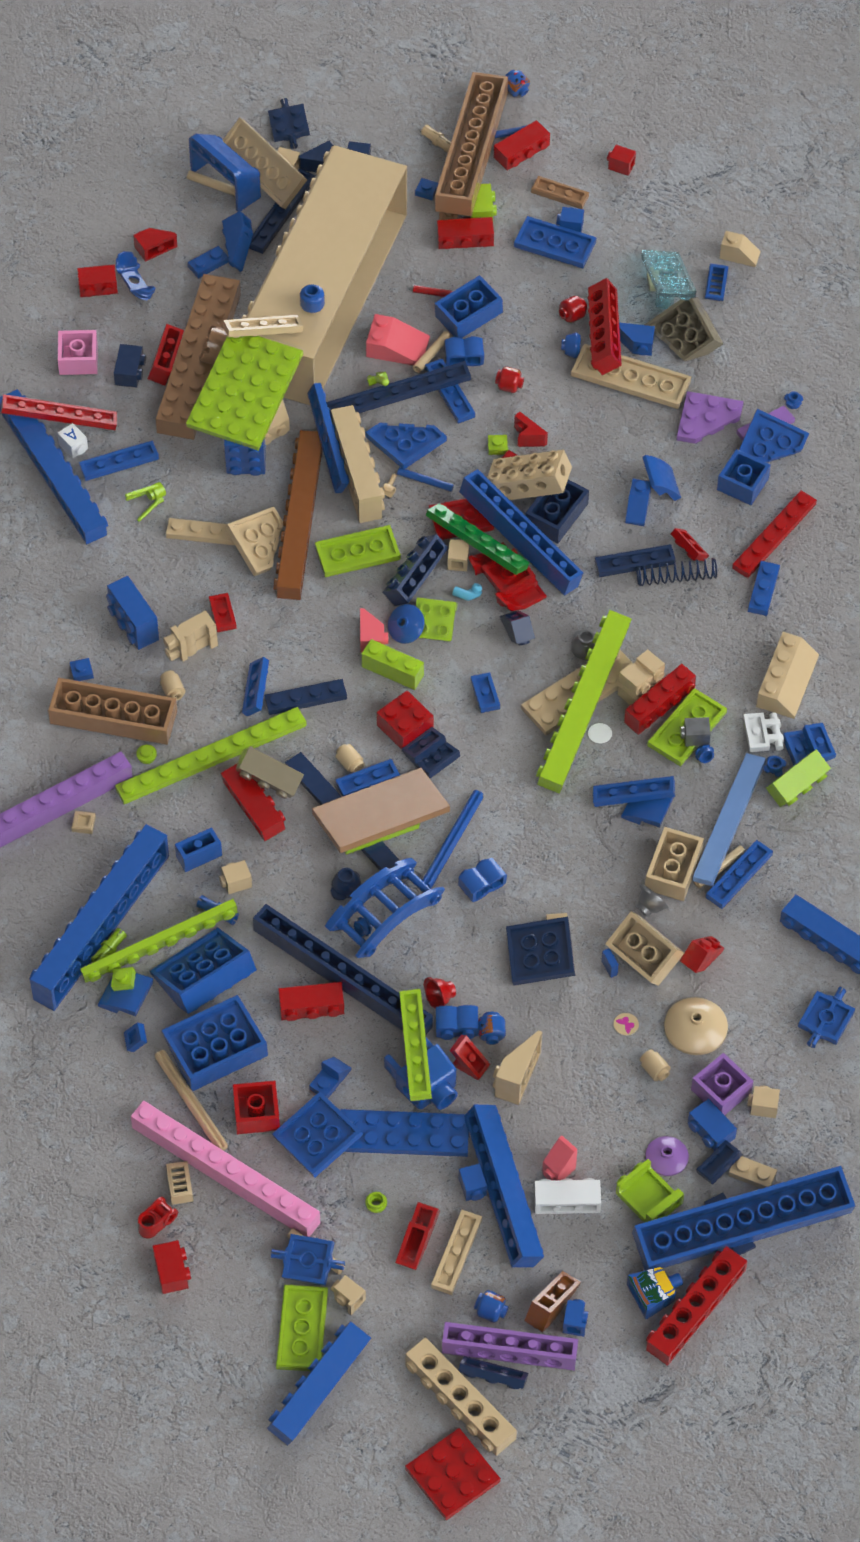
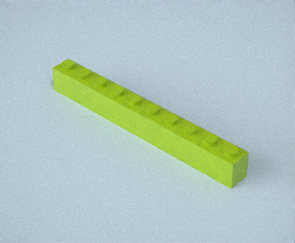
(584, 701)

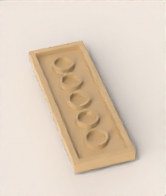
(277, 175)
(636, 379)
(549, 704)

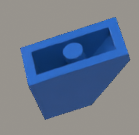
(637, 338)
(638, 502)

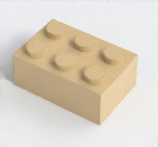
(674, 863)
(644, 948)

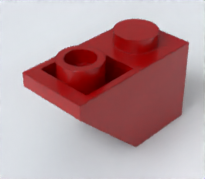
(701, 953)

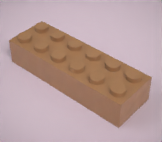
(112, 711)

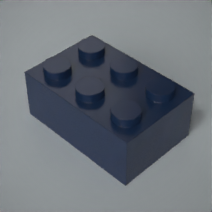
(558, 512)

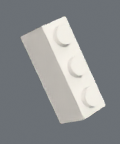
(567, 1196)

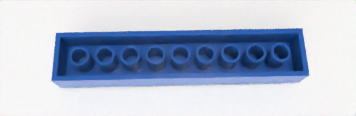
(99, 917)
(743, 1219)

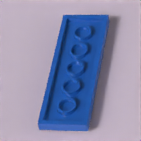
(409, 1133)

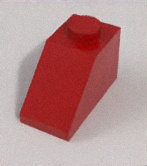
(154, 242)

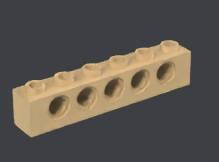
(427, 1353)

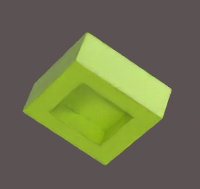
(497, 444)
(123, 979)

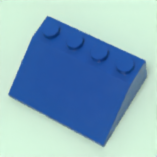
(204, 970)
(215, 1043)

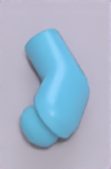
(469, 594)

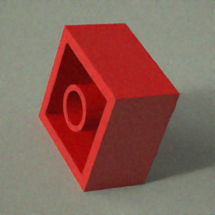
(404, 719)
(256, 1107)

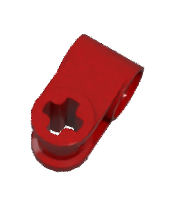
(159, 1215)

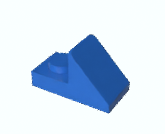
(330, 1076)

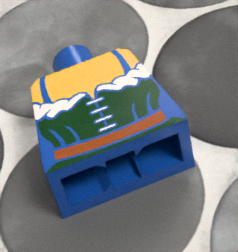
(653, 1290)

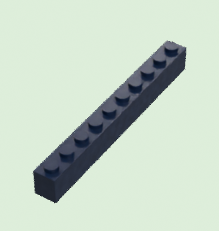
(332, 965)

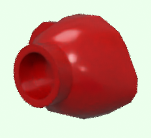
(438, 991)

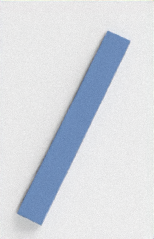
(729, 819)

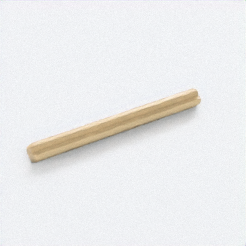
(190, 1100)

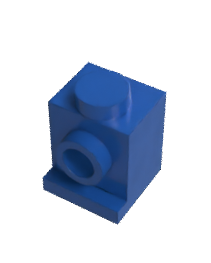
(575, 1318)

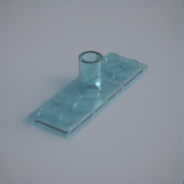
(668, 277)

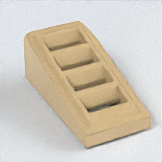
(183, 1196)

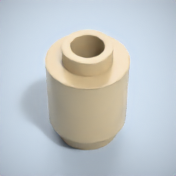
(172, 685)
(349, 758)
(655, 1065)

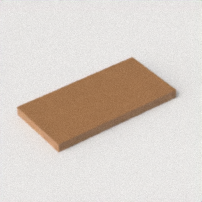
(380, 810)

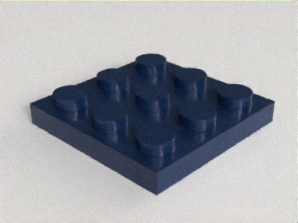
(540, 951)

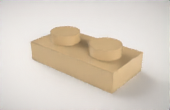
(752, 1172)

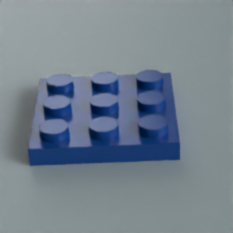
(317, 1134)

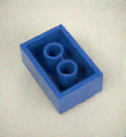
(468, 307)
(244, 459)
(132, 613)

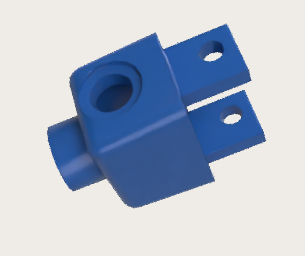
(441, 1073)

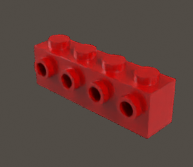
(660, 699)
(254, 803)

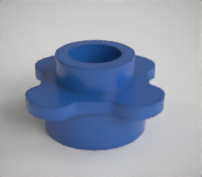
(775, 761)

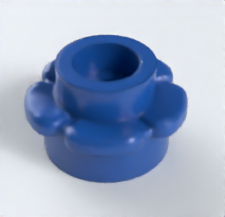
(793, 400)
(704, 753)
(362, 927)

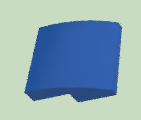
(661, 477)
(807, 740)
(648, 811)
(126, 1000)

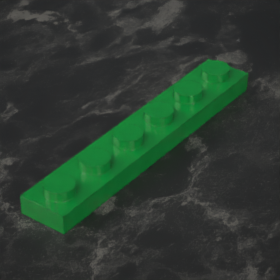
(478, 539)

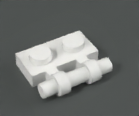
(757, 735)

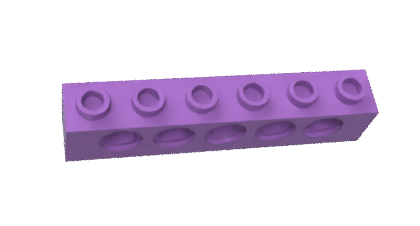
(509, 1346)

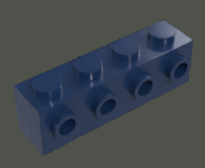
(415, 569)

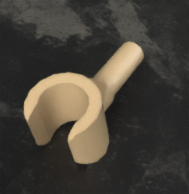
(389, 489)

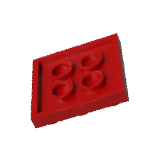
(452, 1474)

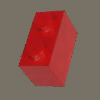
(97, 280)
(170, 1266)

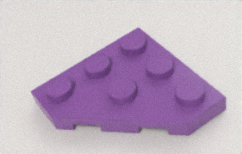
(706, 416)

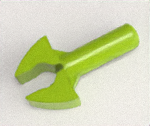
(381, 378)

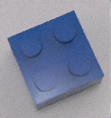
(743, 477)

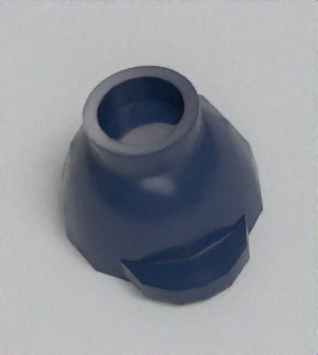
(345, 883)

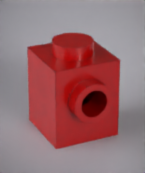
(621, 160)

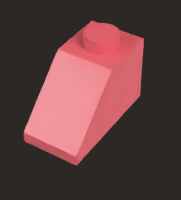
(371, 629)
(560, 1160)

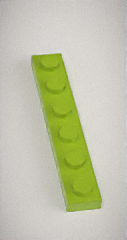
(415, 1045)

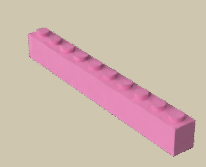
(225, 1169)

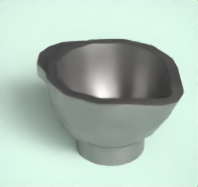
(581, 643)
(650, 902)

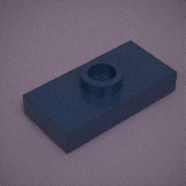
(719, 1162)

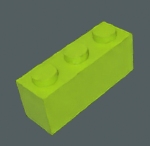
(392, 664)
(799, 779)

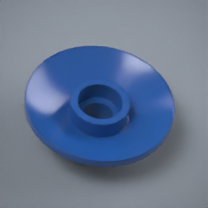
(413, 623)

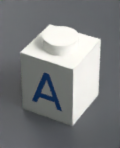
(72, 440)

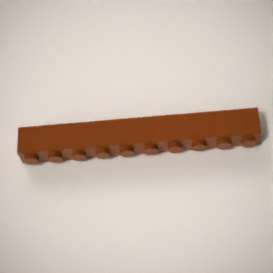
(299, 517)

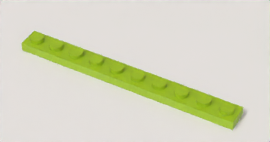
(210, 755)

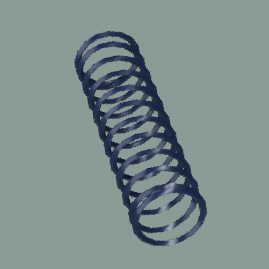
(714, 573)

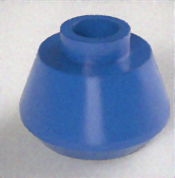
(571, 345)

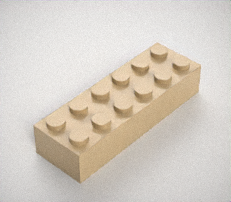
(358, 464)

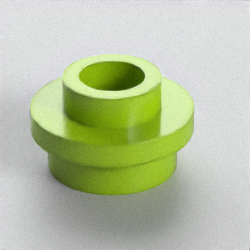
(376, 1196)

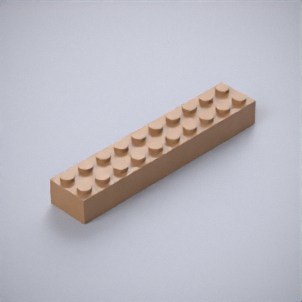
(471, 144)
(213, 304)

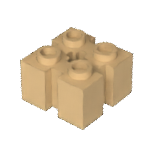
(640, 677)

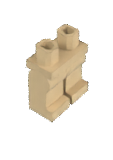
(191, 637)

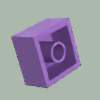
(722, 1083)

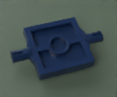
(288, 123)

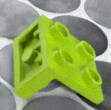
(438, 618)

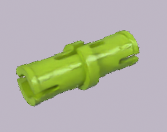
(109, 946)

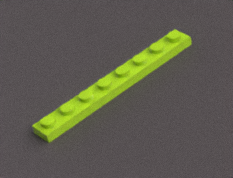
(155, 942)

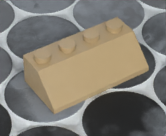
(787, 676)

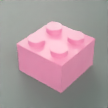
(77, 352)

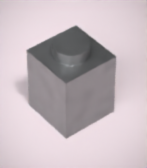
(696, 731)

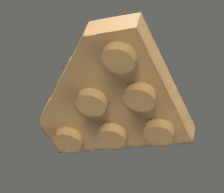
(257, 539)

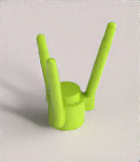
(153, 492)

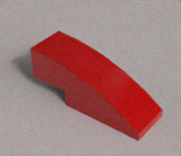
(417, 1236)

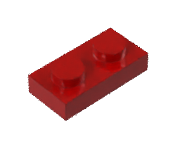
(686, 541)
(222, 612)

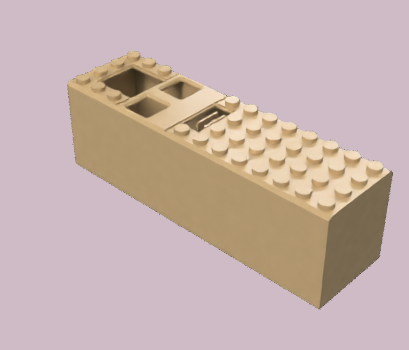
(338, 245)

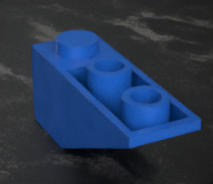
(238, 237)

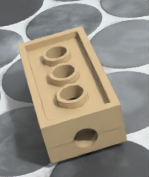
(531, 474)

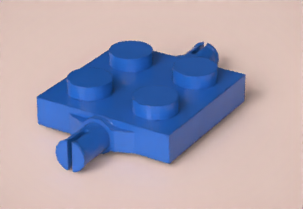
(826, 1017)
(308, 1259)

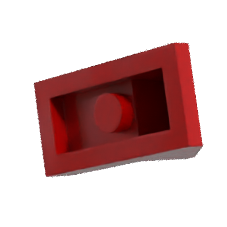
(530, 433)
(469, 1058)

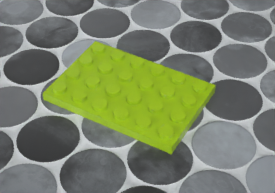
(244, 389)

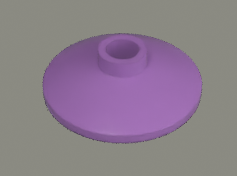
(667, 1164)

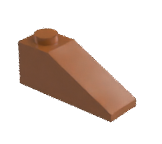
(551, 1301)

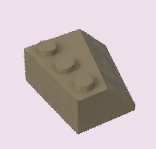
(687, 329)

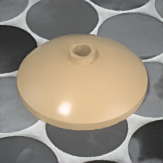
(695, 1036)

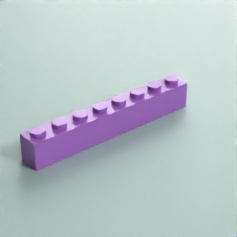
(63, 797)

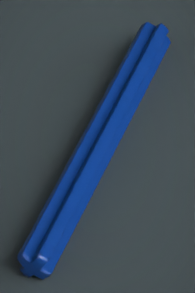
(453, 838)

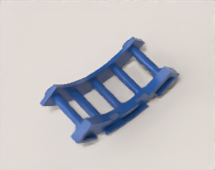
(372, 887)

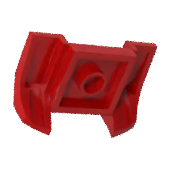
(514, 591)

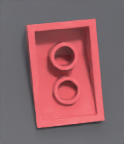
(395, 341)

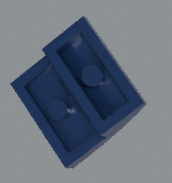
(431, 752)

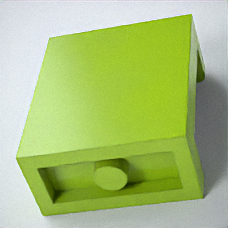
(648, 1193)

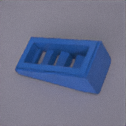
(719, 270)

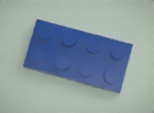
(555, 242)

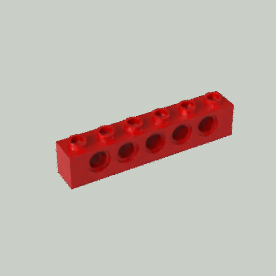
(604, 326)
(667, 1349)

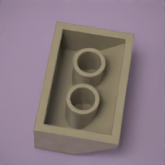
(269, 772)

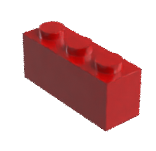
(521, 145)
(465, 233)
(165, 354)
(311, 1001)

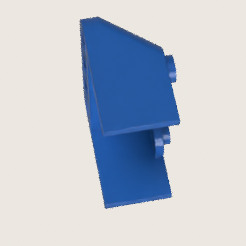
(213, 150)

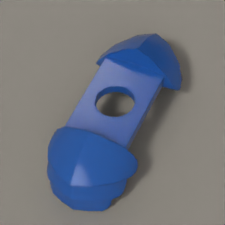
(127, 267)

